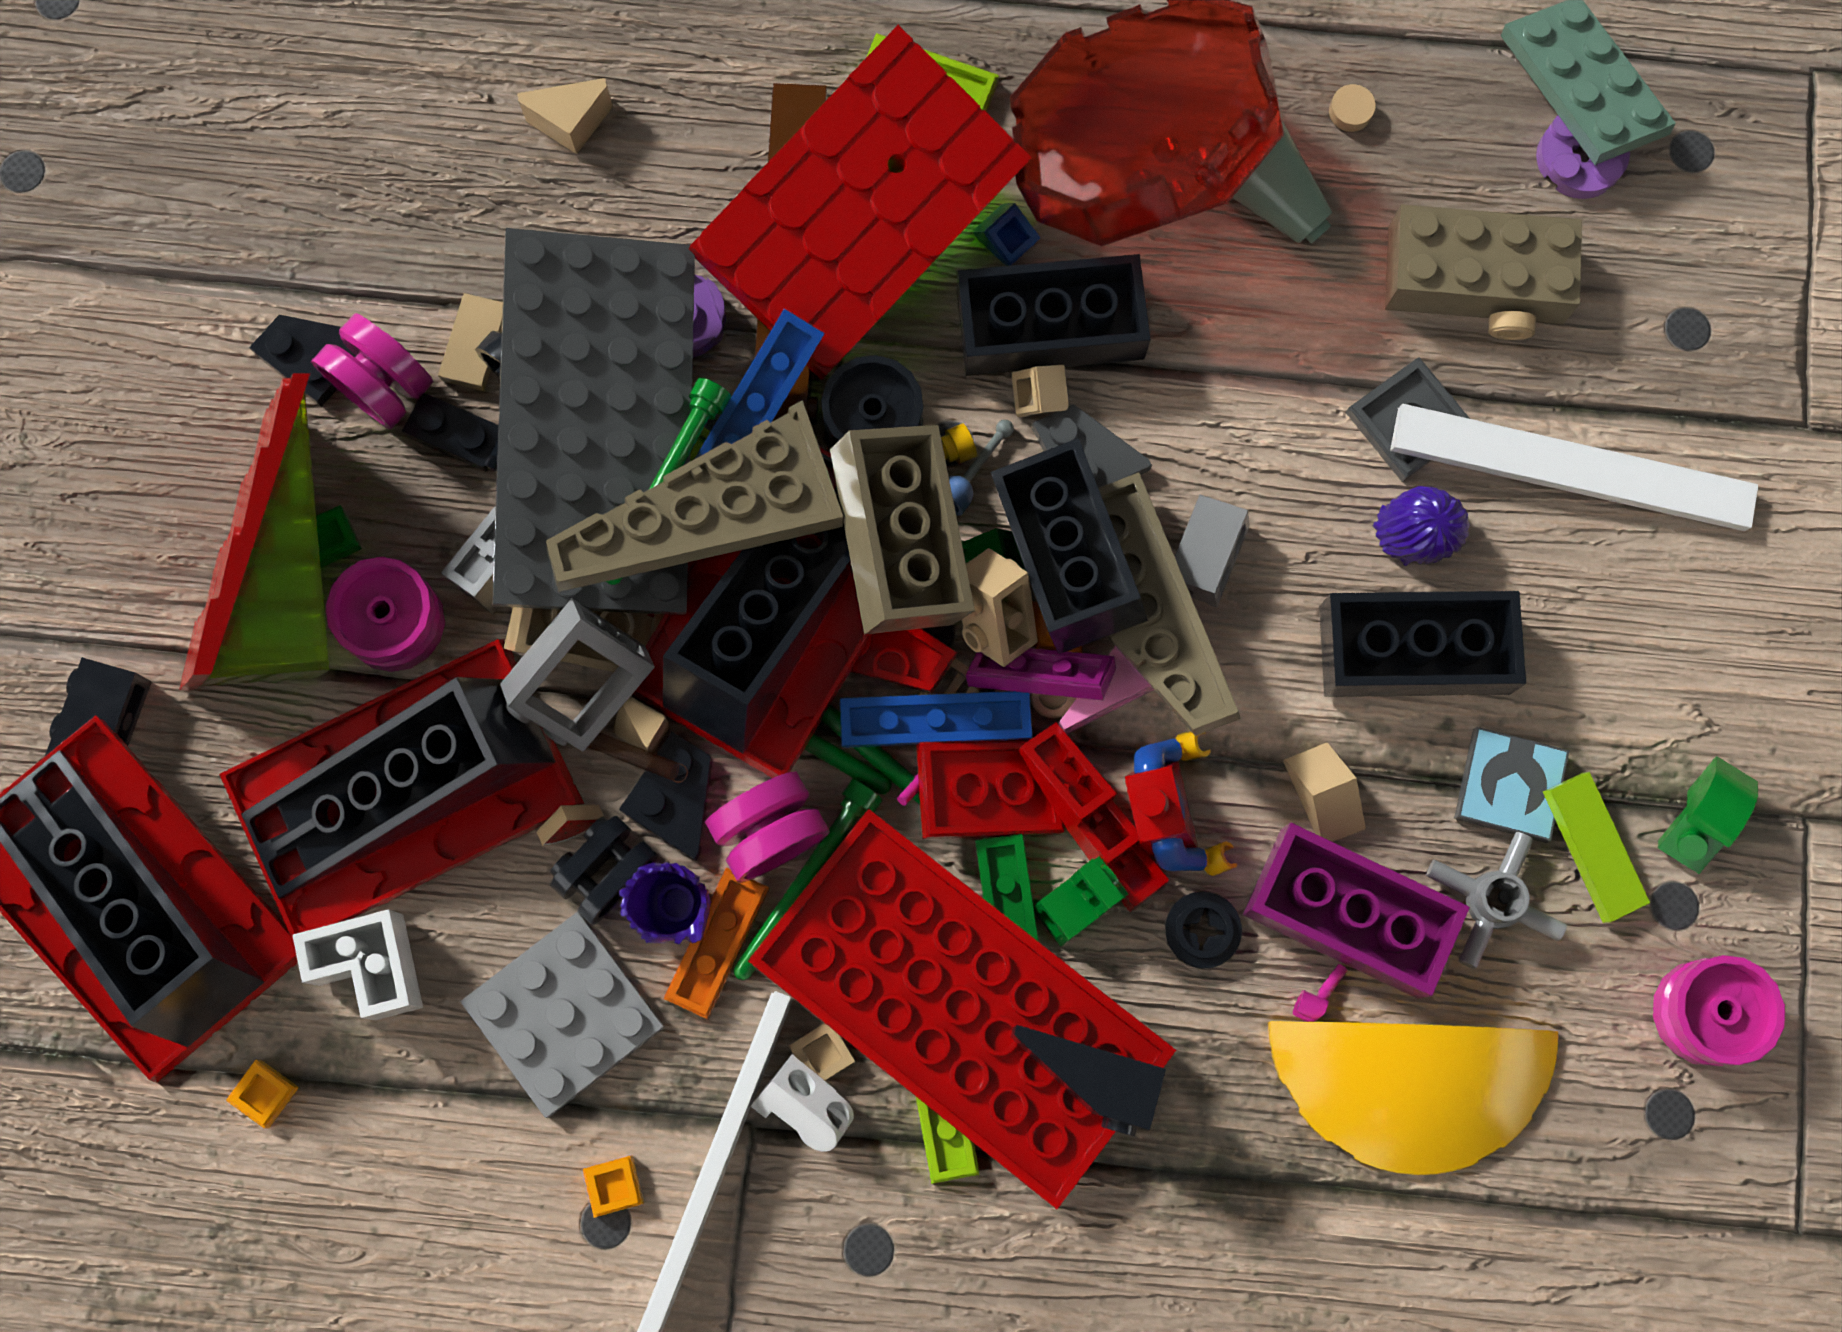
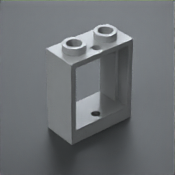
(570, 625)

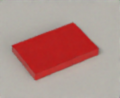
(980, 791)

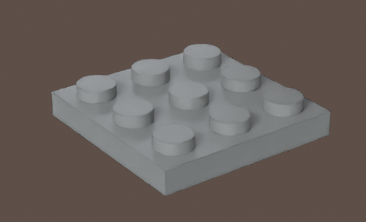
(562, 1014)

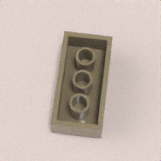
(1483, 263)
(901, 528)

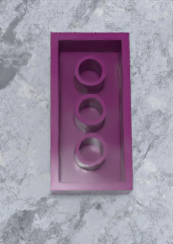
(1356, 911)

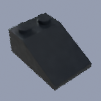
(1103, 1082)

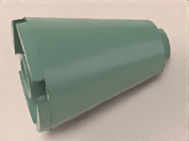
(1286, 193)

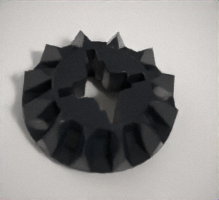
(1220, 916)

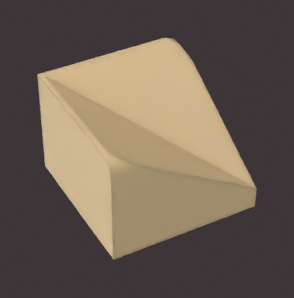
(1040, 390)
(640, 725)

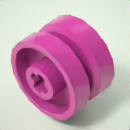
(377, 366)
(379, 589)
(767, 826)
(1719, 1011)

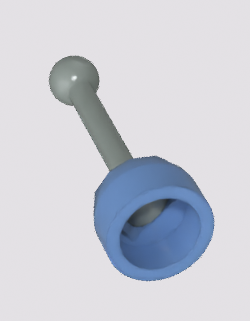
(960, 485)

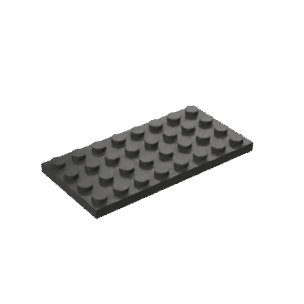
(587, 403)

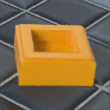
(262, 1093)
(613, 1186)

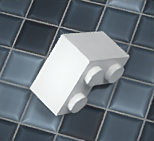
(370, 951)

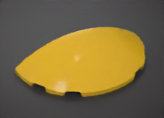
(1414, 1092)

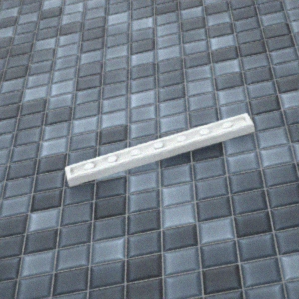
(1574, 467)
(716, 1164)

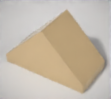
(568, 111)
(1327, 792)

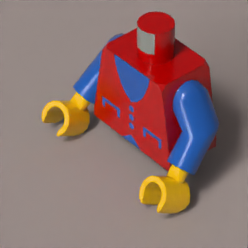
(1163, 810)

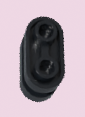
(574, 871)

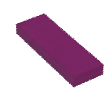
(1046, 673)

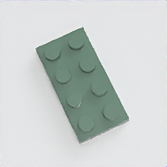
(1587, 80)

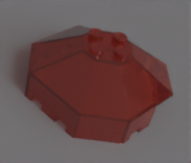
(1146, 119)

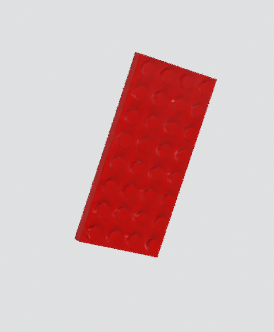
(931, 992)

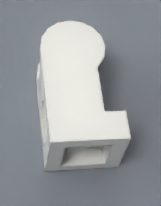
(806, 1105)

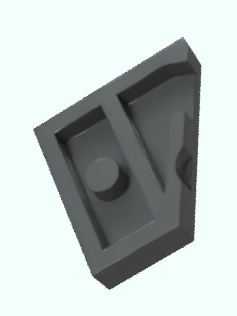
(1106, 453)

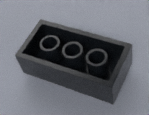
(1052, 314)
(1069, 546)
(1422, 643)

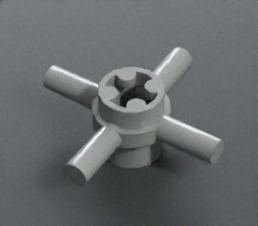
(1513, 893)

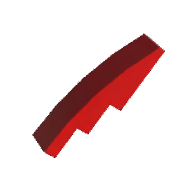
(1089, 814)

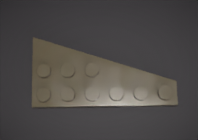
(717, 504)
(1172, 645)

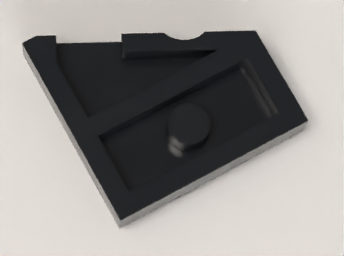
(292, 344)
(673, 808)

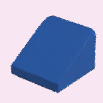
(1006, 233)

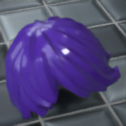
(1422, 526)
(666, 903)

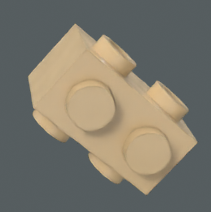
(1003, 608)

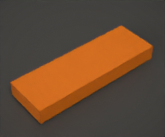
(711, 960)

